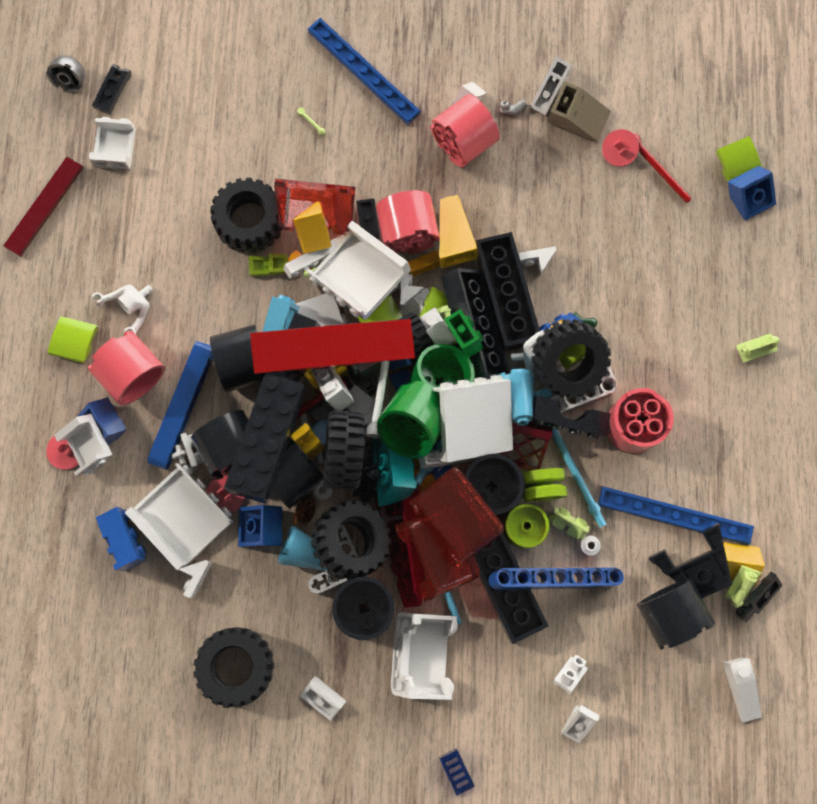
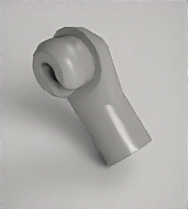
(507, 108)

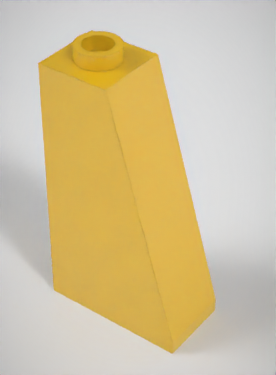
(456, 238)

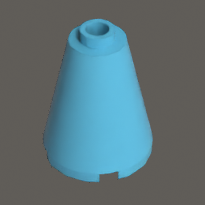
(521, 395)
(298, 551)

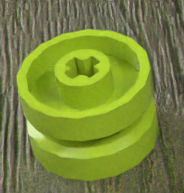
(544, 485)
(530, 515)

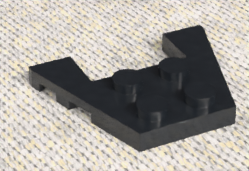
(707, 570)

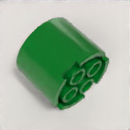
(442, 365)
(411, 420)

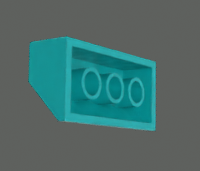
(395, 472)

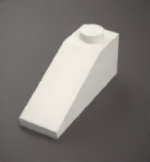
(551, 85)
(744, 688)

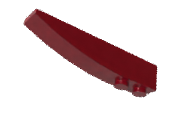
(403, 555)

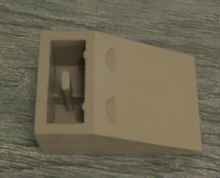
(579, 112)

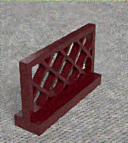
(535, 432)

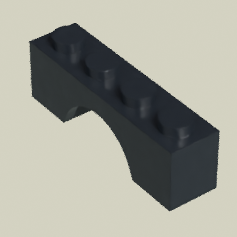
(591, 421)

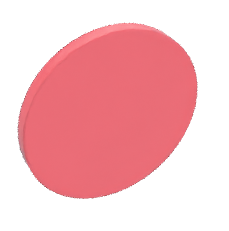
(620, 147)
(60, 454)
(230, 501)

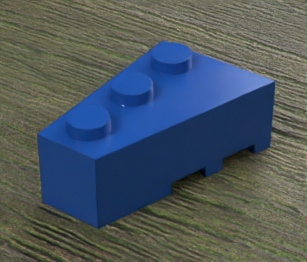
(121, 539)

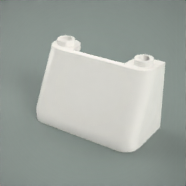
(421, 656)

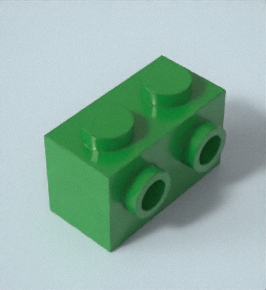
(464, 333)

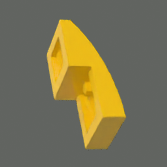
(307, 441)

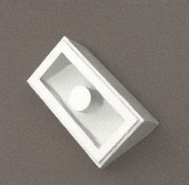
(323, 698)

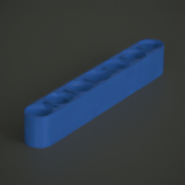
(181, 405)
(548, 580)

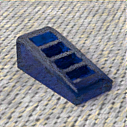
(448, 756)

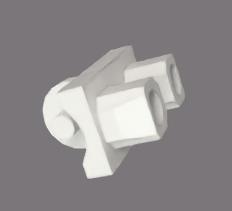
(193, 459)
(571, 674)

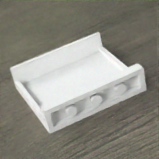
(360, 272)
(475, 418)
(180, 517)

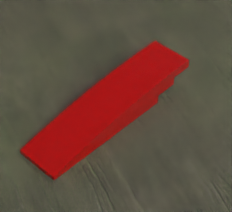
(332, 346)

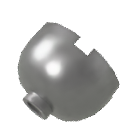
(66, 73)

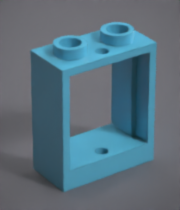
(280, 313)

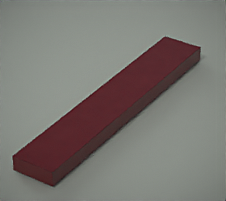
(43, 206)

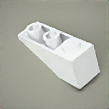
(333, 388)

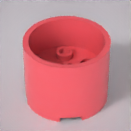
(465, 130)
(408, 221)
(126, 368)
(631, 434)

